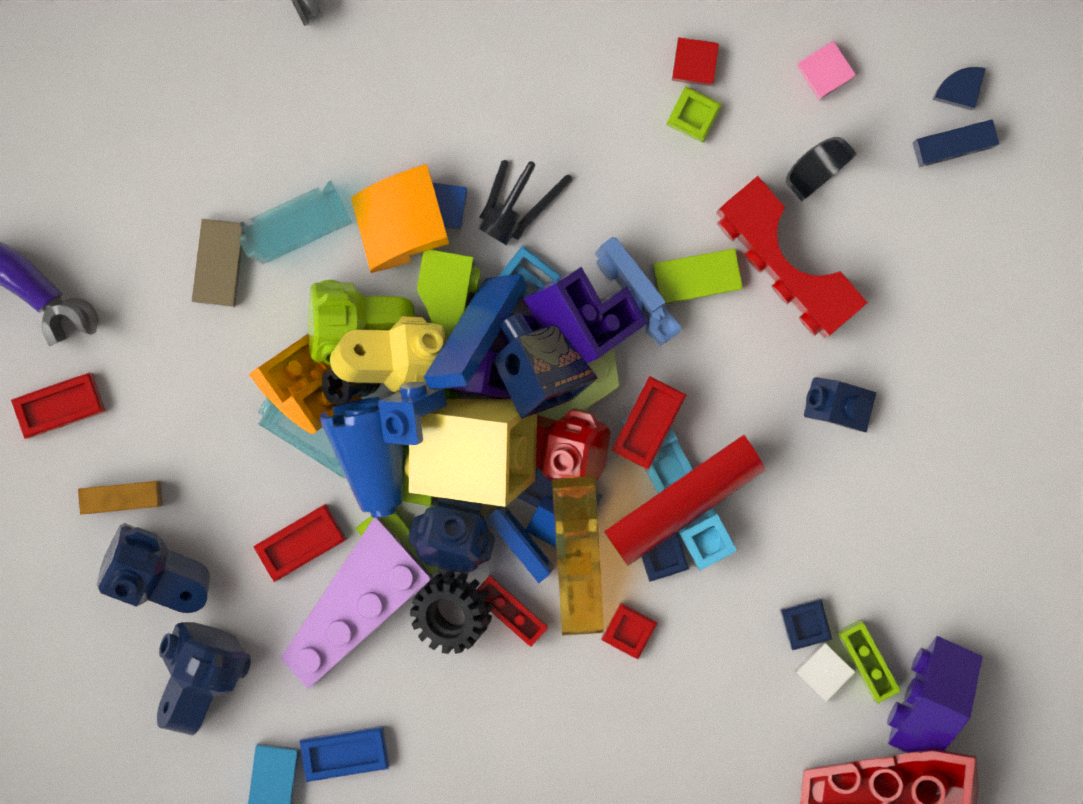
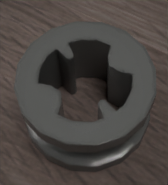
(307, 9)

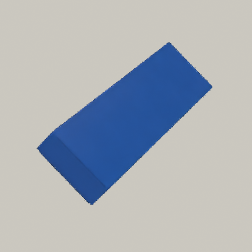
(475, 332)

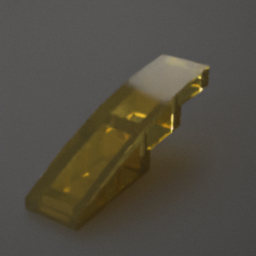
(578, 555)

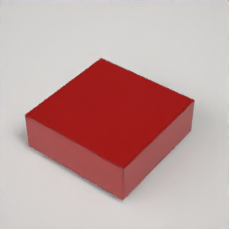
(695, 61)
(629, 631)

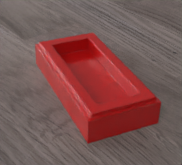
(58, 405)
(648, 423)
(300, 542)

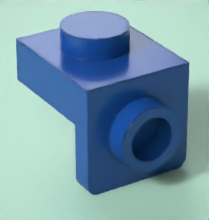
(402, 412)

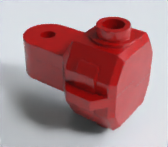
(572, 445)

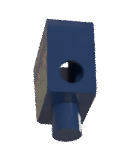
(540, 367)

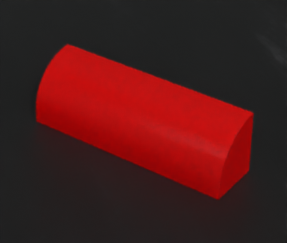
(685, 500)

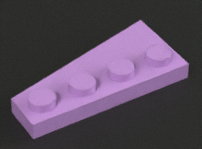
(361, 596)

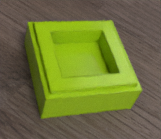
(693, 114)

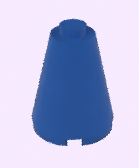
(369, 463)

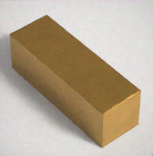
(120, 497)

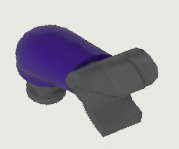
(31, 286)

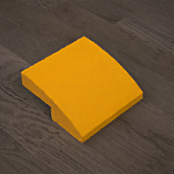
(399, 218)
(295, 385)

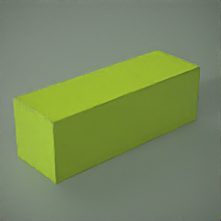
(868, 661)

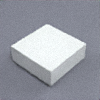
(824, 671)

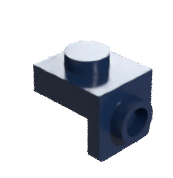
(839, 404)

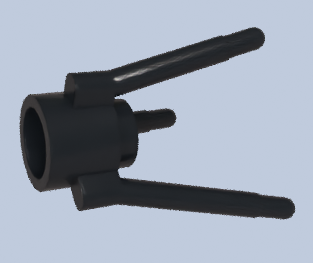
(501, 220)

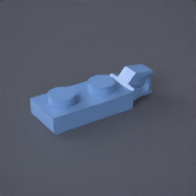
(619, 265)

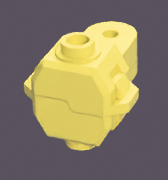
(389, 356)

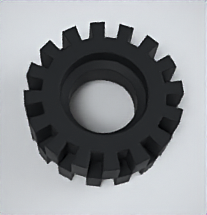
(437, 627)

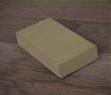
(217, 263)

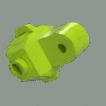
(341, 307)

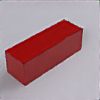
(513, 611)

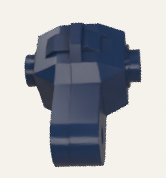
(452, 536)
(144, 570)
(201, 666)

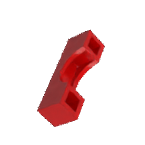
(754, 220)

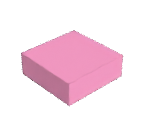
(826, 70)

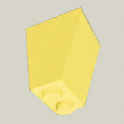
(474, 452)

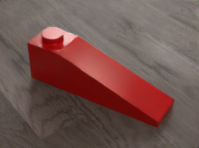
(896, 779)

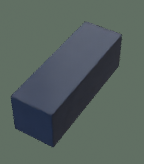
(955, 143)

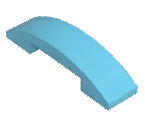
(706, 535)

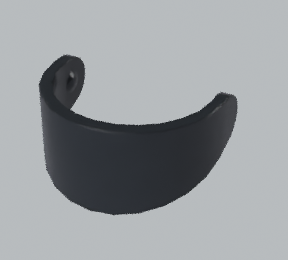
(818, 166)

